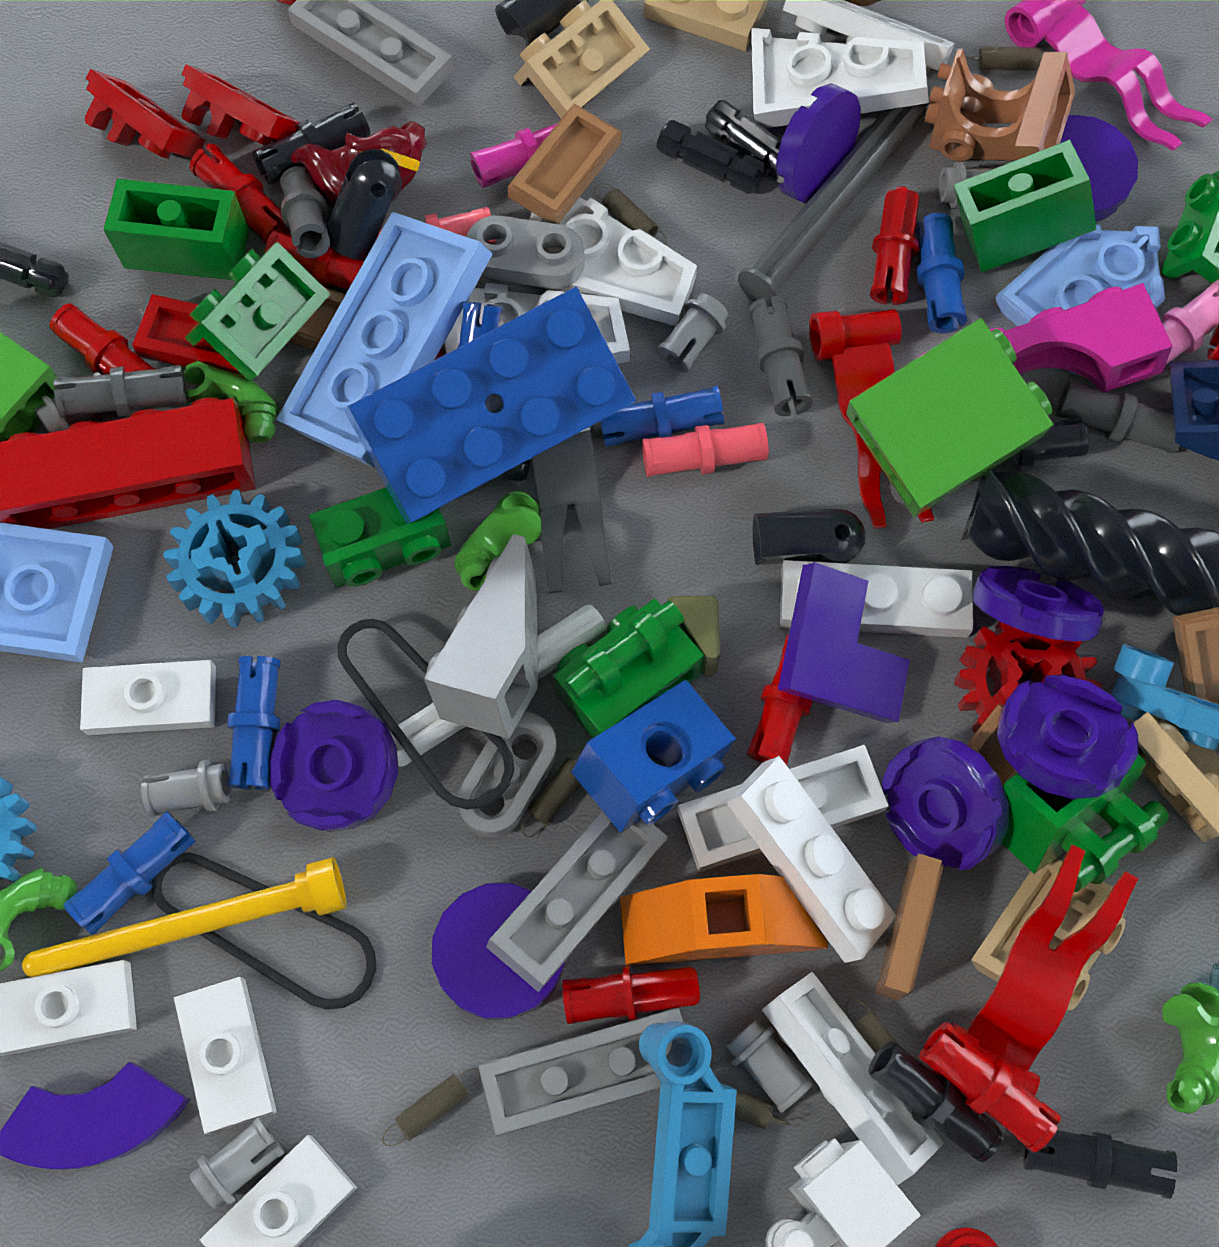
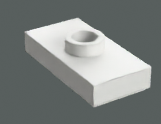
(148, 697)
(66, 1007)
(224, 1055)
(285, 1202)

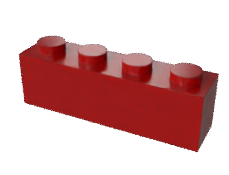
(124, 465)

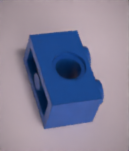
(671, 727)

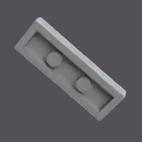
(375, 45)
(573, 898)
(570, 1075)

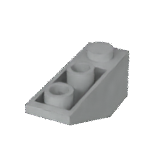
(492, 656)

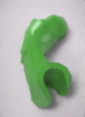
(254, 403)
(513, 514)
(31, 891)
(1197, 1020)

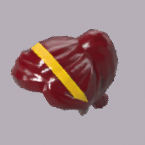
(330, 166)

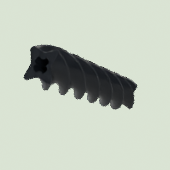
(1084, 535)

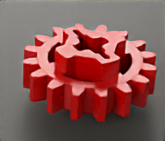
(1013, 664)

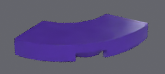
(91, 1126)

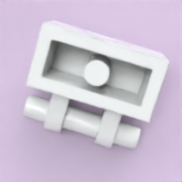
(846, 1201)

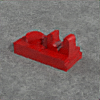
(230, 103)
(136, 112)

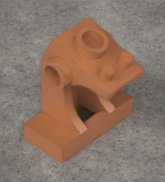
(969, 103)

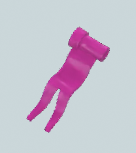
(1093, 59)

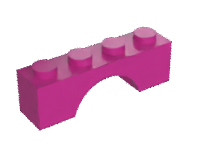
(1106, 340)

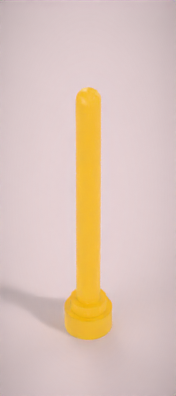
(314, 889)

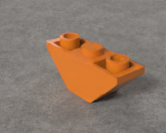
(716, 920)

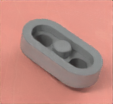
(523, 253)
(525, 782)

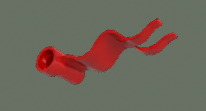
(860, 360)
(1040, 979)

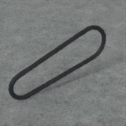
(399, 734)
(254, 962)

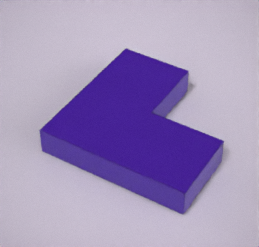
(824, 654)

